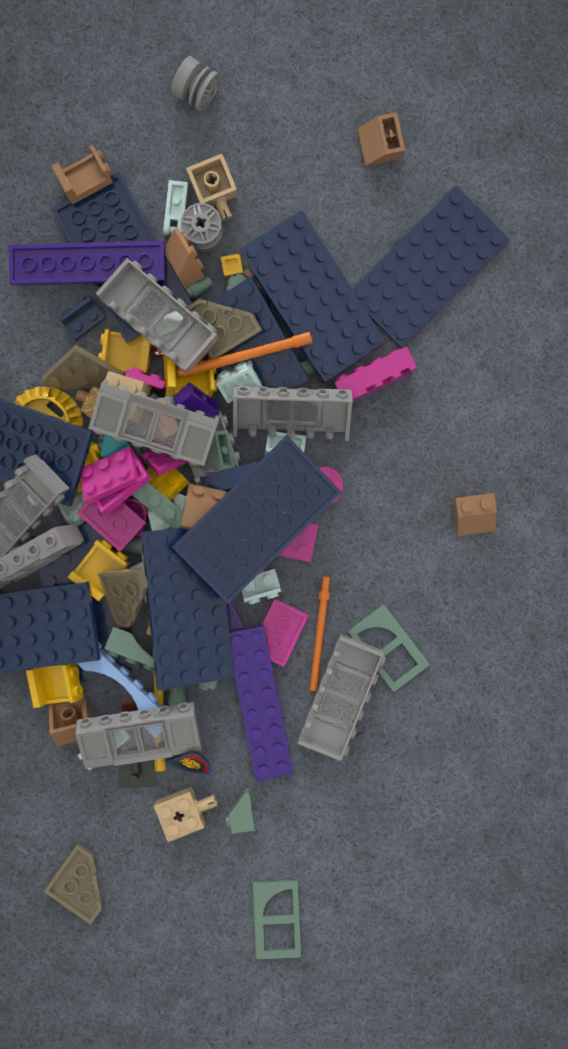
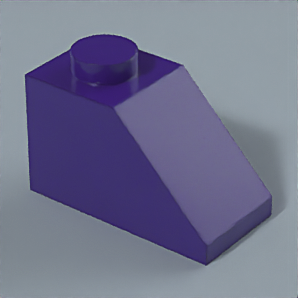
(195, 400)

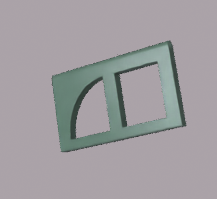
(384, 619)
(262, 893)

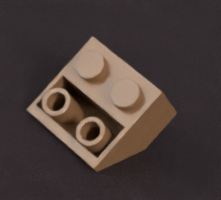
(381, 140)
(183, 258)

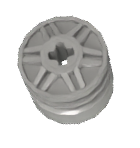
(195, 83)
(201, 238)

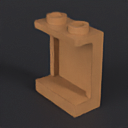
(84, 176)

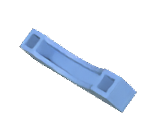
(109, 667)

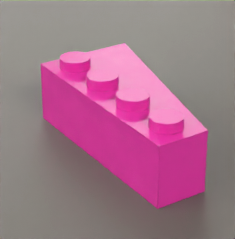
(377, 374)

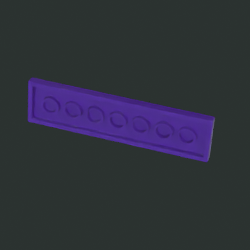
(81, 262)
(260, 703)

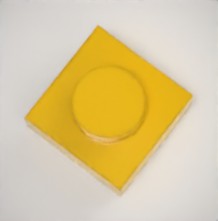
(231, 265)

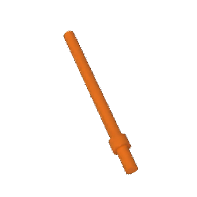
(324, 596)

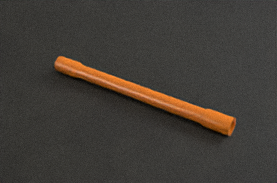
(293, 342)

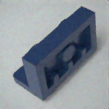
(82, 317)

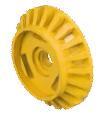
(41, 396)

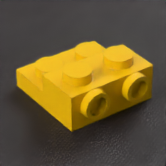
(169, 483)

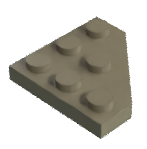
(232, 325)
(78, 371)
(124, 593)
(78, 884)

